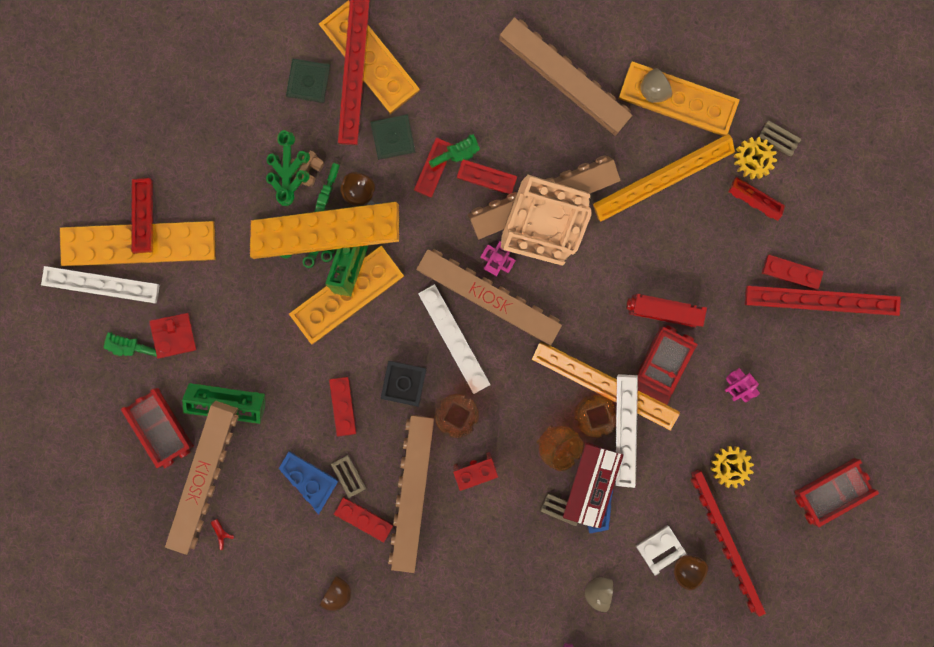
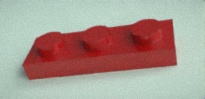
(430, 176)
(486, 177)
(756, 199)
(792, 272)
(342, 406)
(363, 519)

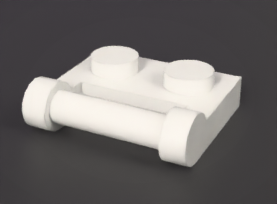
(656, 545)

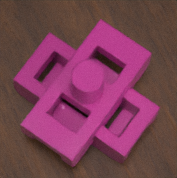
(498, 256)
(740, 384)

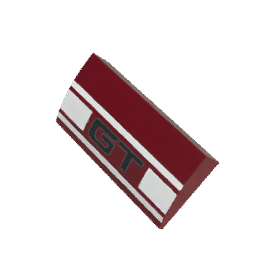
(593, 485)

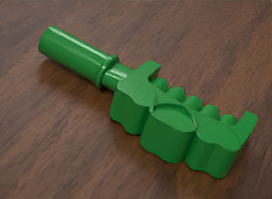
(458, 152)
(327, 189)
(126, 346)

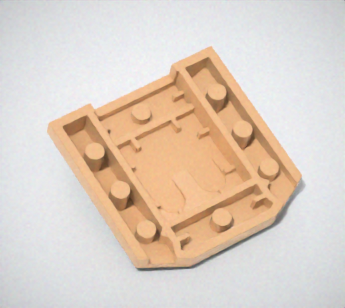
(546, 220)

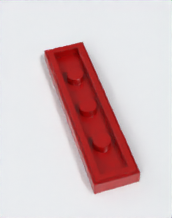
(142, 216)

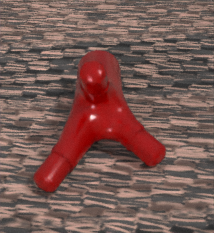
(221, 534)

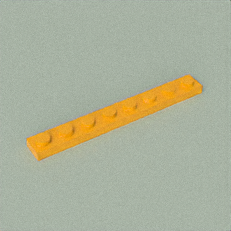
(664, 177)
(602, 383)

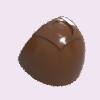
(357, 188)
(690, 572)
(336, 596)

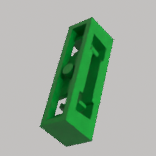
(349, 263)
(207, 395)

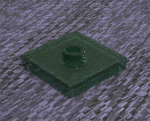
(308, 80)
(392, 137)

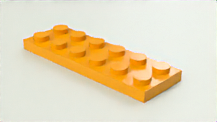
(381, 69)
(687, 104)
(328, 310)

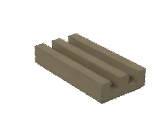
(783, 132)
(355, 473)
(546, 503)

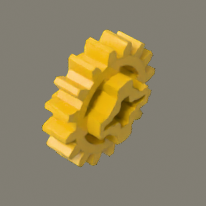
(756, 165)
(727, 473)

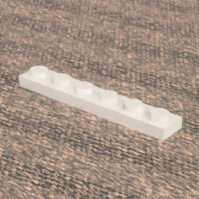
(100, 284)
(454, 339)
(627, 428)

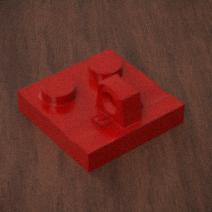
(172, 335)

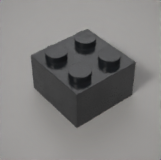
(403, 383)

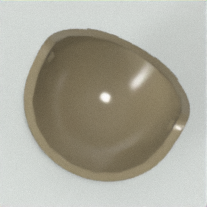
(655, 86)
(599, 593)

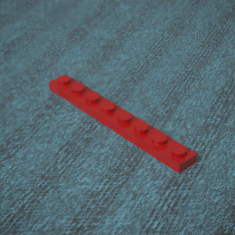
(353, 72)
(822, 300)
(730, 551)

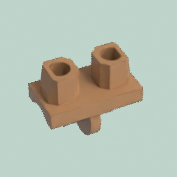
(315, 163)

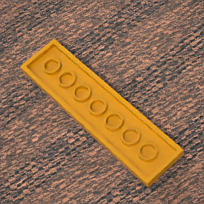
(325, 230)
(113, 244)

